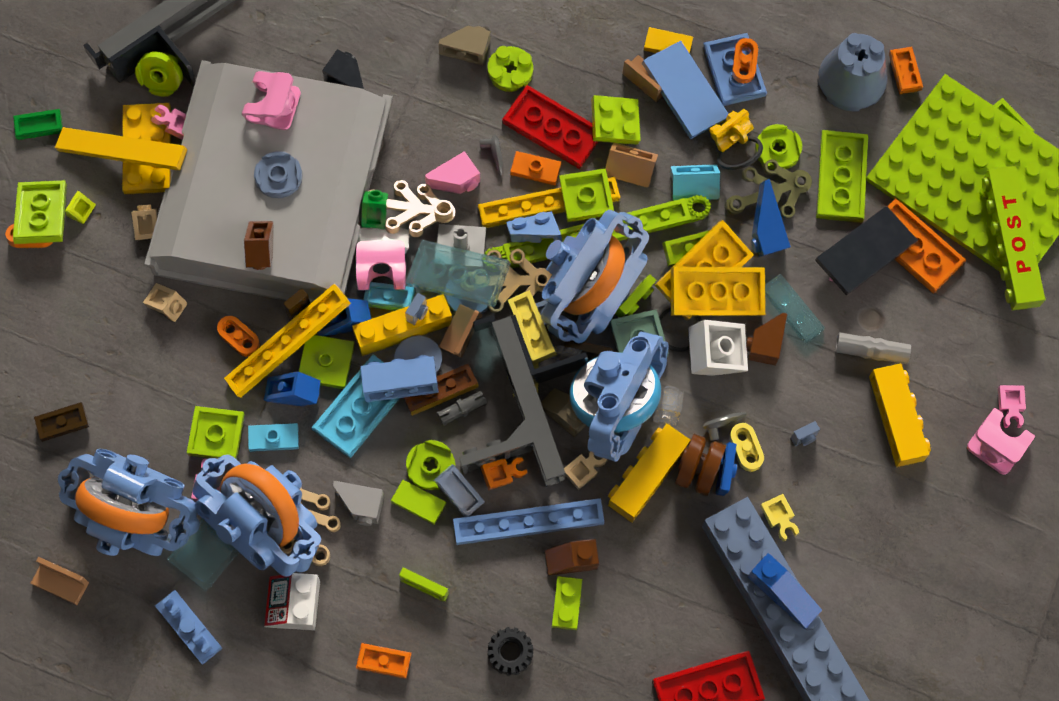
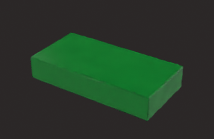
(38, 124)

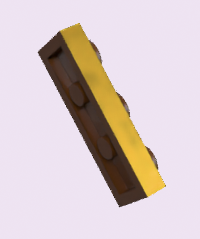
(449, 386)

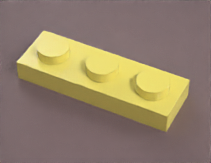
(532, 327)

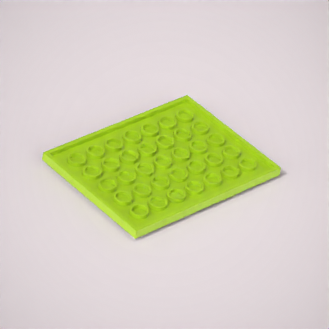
(944, 155)

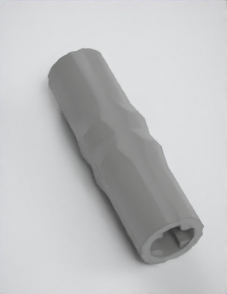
(873, 348)

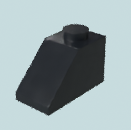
(343, 70)

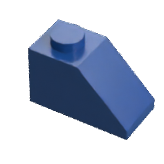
(353, 314)
(292, 389)

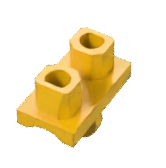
(733, 130)

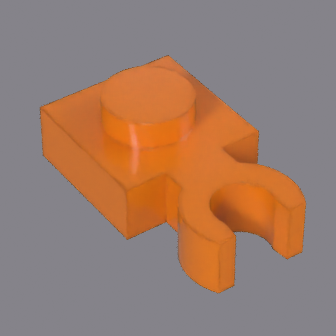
(500, 474)

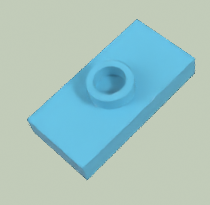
(386, 297)
(273, 437)

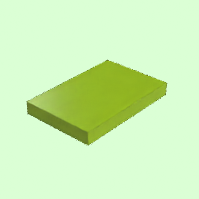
(40, 212)

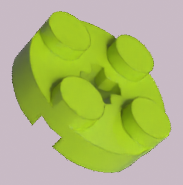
(508, 56)
(164, 64)
(779, 134)
(424, 453)

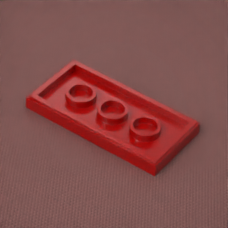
(551, 126)
(720, 680)

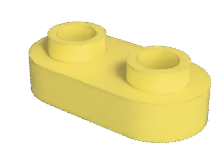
(748, 447)

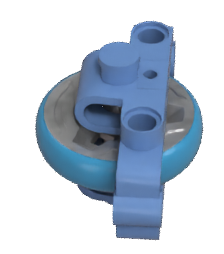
(619, 393)

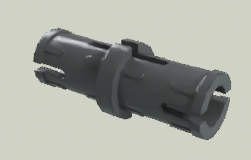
(461, 408)

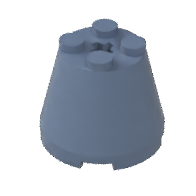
(854, 73)

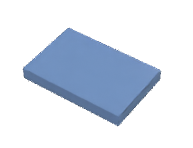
(720, 60)

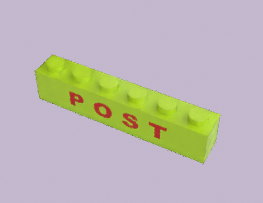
(1013, 238)

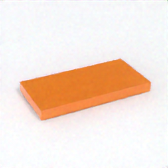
(931, 258)

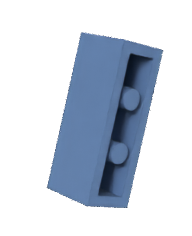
(399, 378)

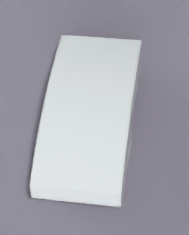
(374, 234)

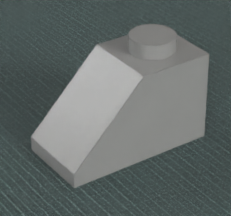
(360, 501)

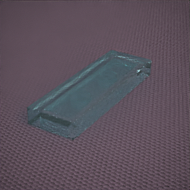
(798, 313)

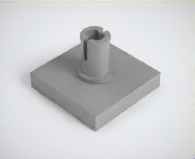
(462, 237)

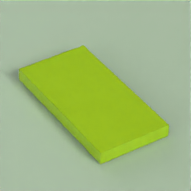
(842, 176)

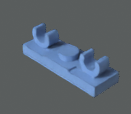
(188, 627)

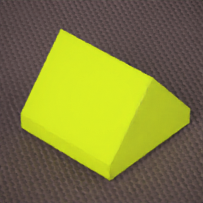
(79, 208)

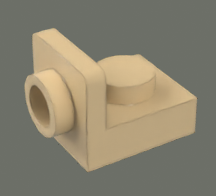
(144, 221)
(165, 301)

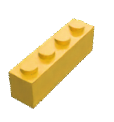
(393, 327)
(899, 415)
(648, 473)

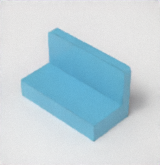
(695, 180)

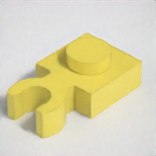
(779, 513)

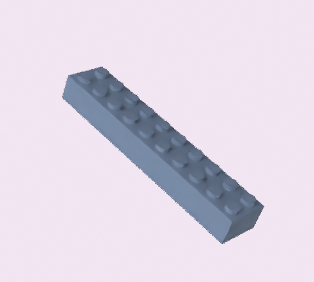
(807, 653)

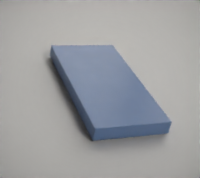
(685, 89)

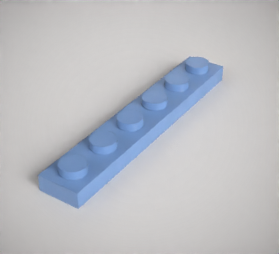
(528, 521)

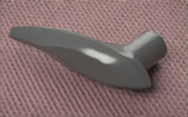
(494, 144)
(713, 425)

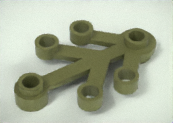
(790, 184)

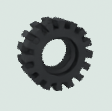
(514, 636)

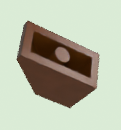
(259, 244)
(767, 341)
(572, 557)

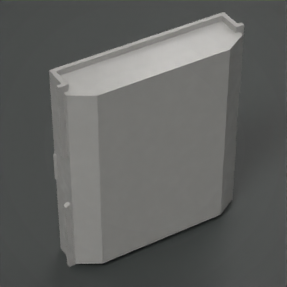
(216, 195)

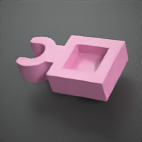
(174, 121)
(1012, 401)

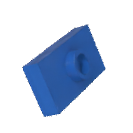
(727, 470)

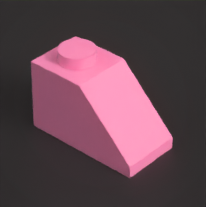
(454, 175)

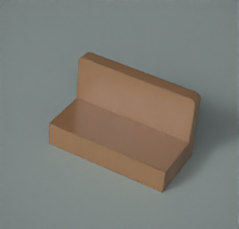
(638, 75)
(630, 164)
(460, 331)
(59, 581)

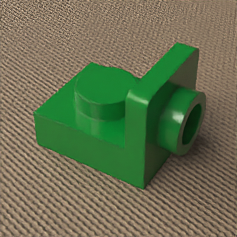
(374, 209)

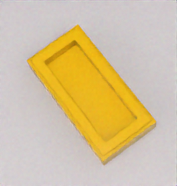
(660, 39)

